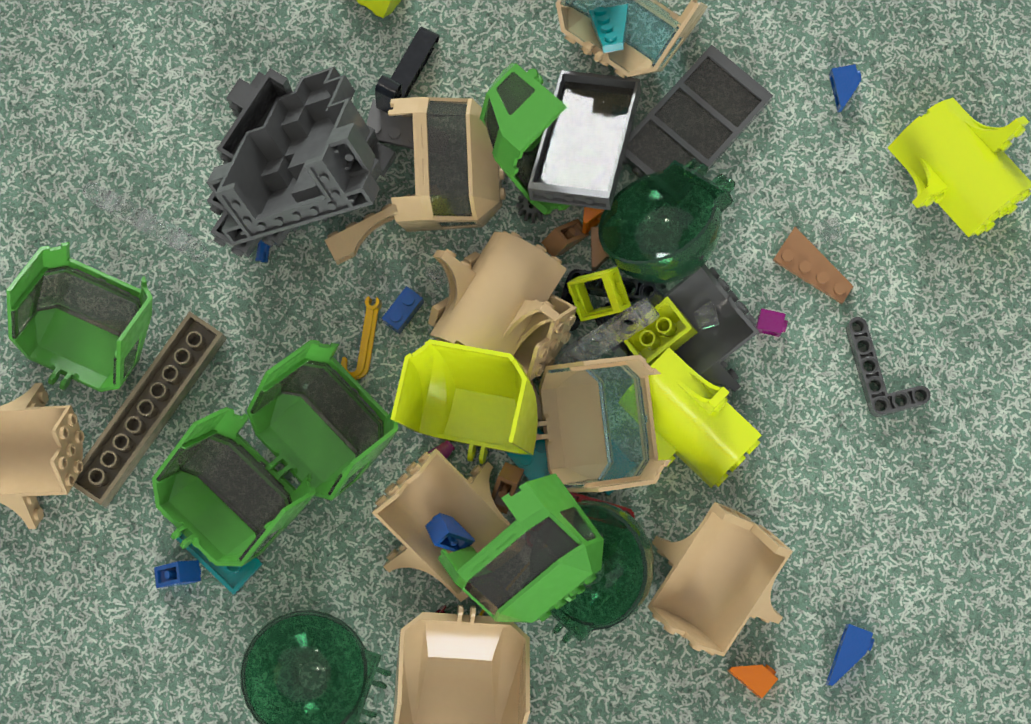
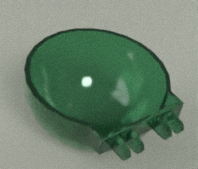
(666, 222)
(620, 583)
(308, 671)

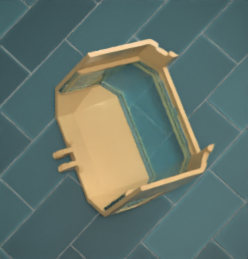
(650, 35)
(600, 424)

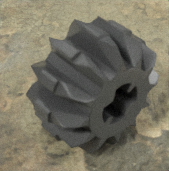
(524, 206)

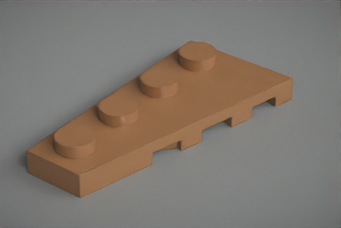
(810, 265)

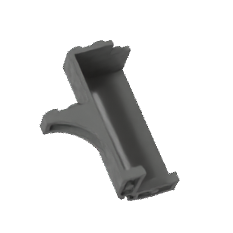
(712, 345)

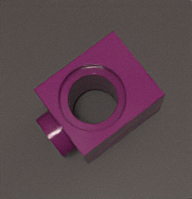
(771, 322)

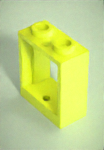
(613, 286)

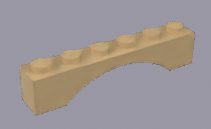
(346, 243)

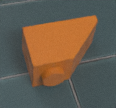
(755, 678)

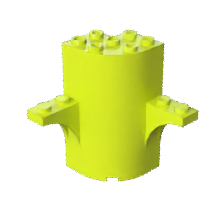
(962, 166)
(697, 421)

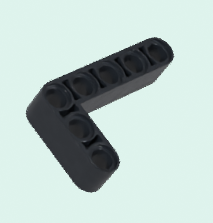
(407, 70)
(642, 290)

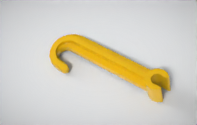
(367, 340)

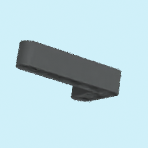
(875, 375)

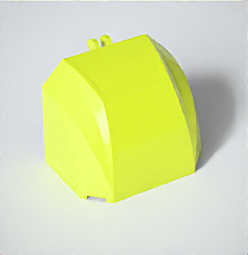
(467, 398)

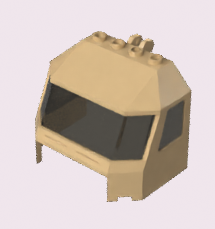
(453, 165)

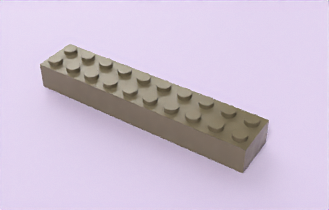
(148, 408)

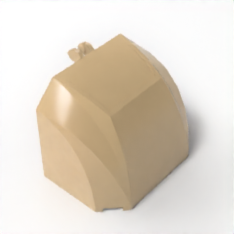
(462, 671)

